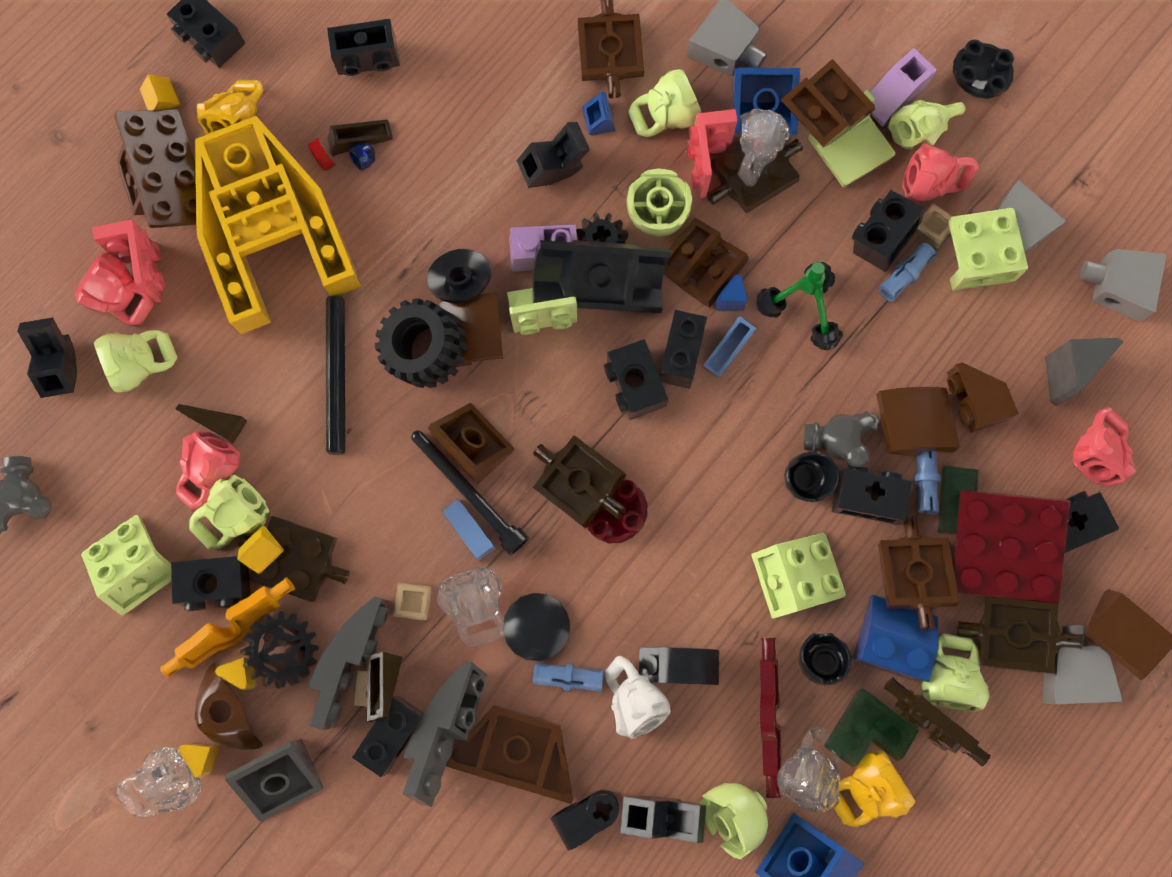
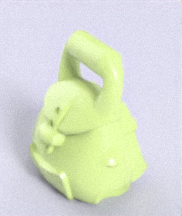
(669, 103)
(922, 122)
(129, 358)
(232, 509)
(956, 680)

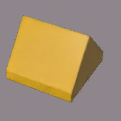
(159, 93)
(259, 550)
(237, 674)
(199, 757)

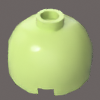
(659, 202)
(737, 816)

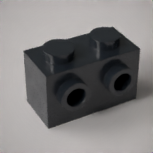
(206, 29)
(363, 47)

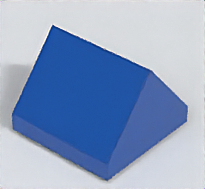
(598, 115)
(733, 296)

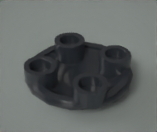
(983, 69)
(536, 627)

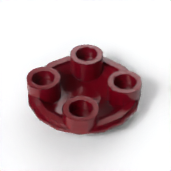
(613, 530)

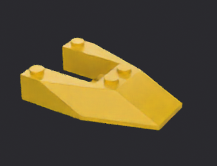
(252, 199)

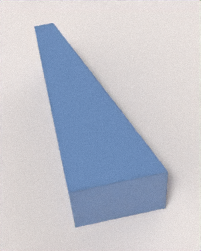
(730, 346)
(468, 530)

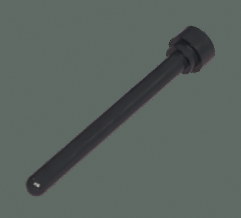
(510, 536)

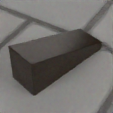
(347, 135)
(221, 423)
(381, 683)

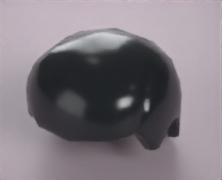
(812, 476)
(824, 659)

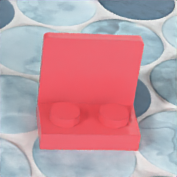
(712, 135)
(135, 247)

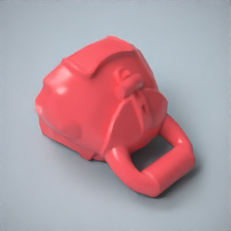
(934, 174)
(111, 289)
(1103, 453)
(203, 463)

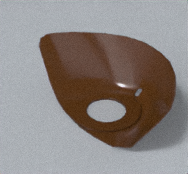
(231, 733)

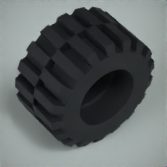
(400, 332)

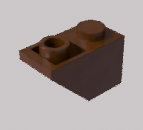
(981, 397)

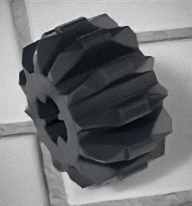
(602, 228)

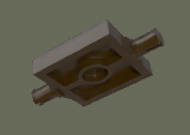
(773, 180)
(579, 481)
(304, 559)
(1019, 635)
(942, 730)

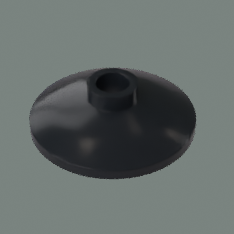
(459, 275)

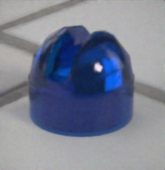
(362, 155)

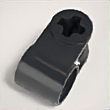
(580, 822)

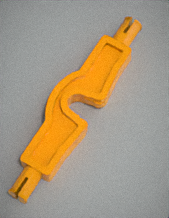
(214, 638)

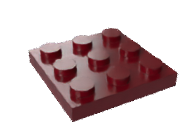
(1010, 545)

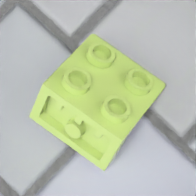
(856, 151)
(987, 249)
(530, 316)
(126, 566)
(798, 575)

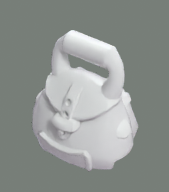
(636, 702)

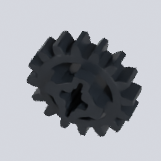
(283, 662)

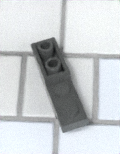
(349, 646)
(445, 719)

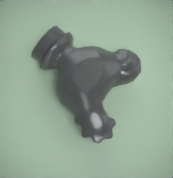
(842, 437)
(19, 493)

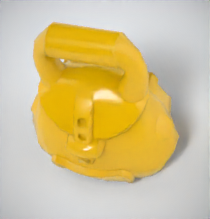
(230, 106)
(876, 791)

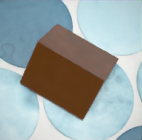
(471, 441)
(1128, 634)

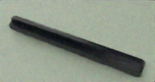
(335, 375)

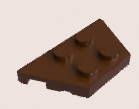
(516, 753)

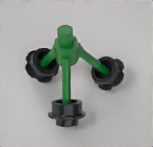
(815, 282)

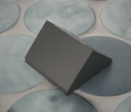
(1076, 364)
(276, 779)

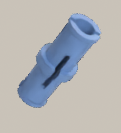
(907, 272)
(927, 482)
(568, 677)

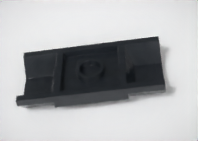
(600, 275)

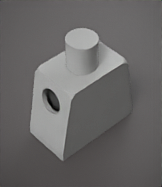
(726, 40)
(1033, 215)
(1127, 281)
(1081, 675)

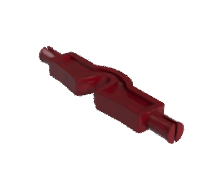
(768, 724)

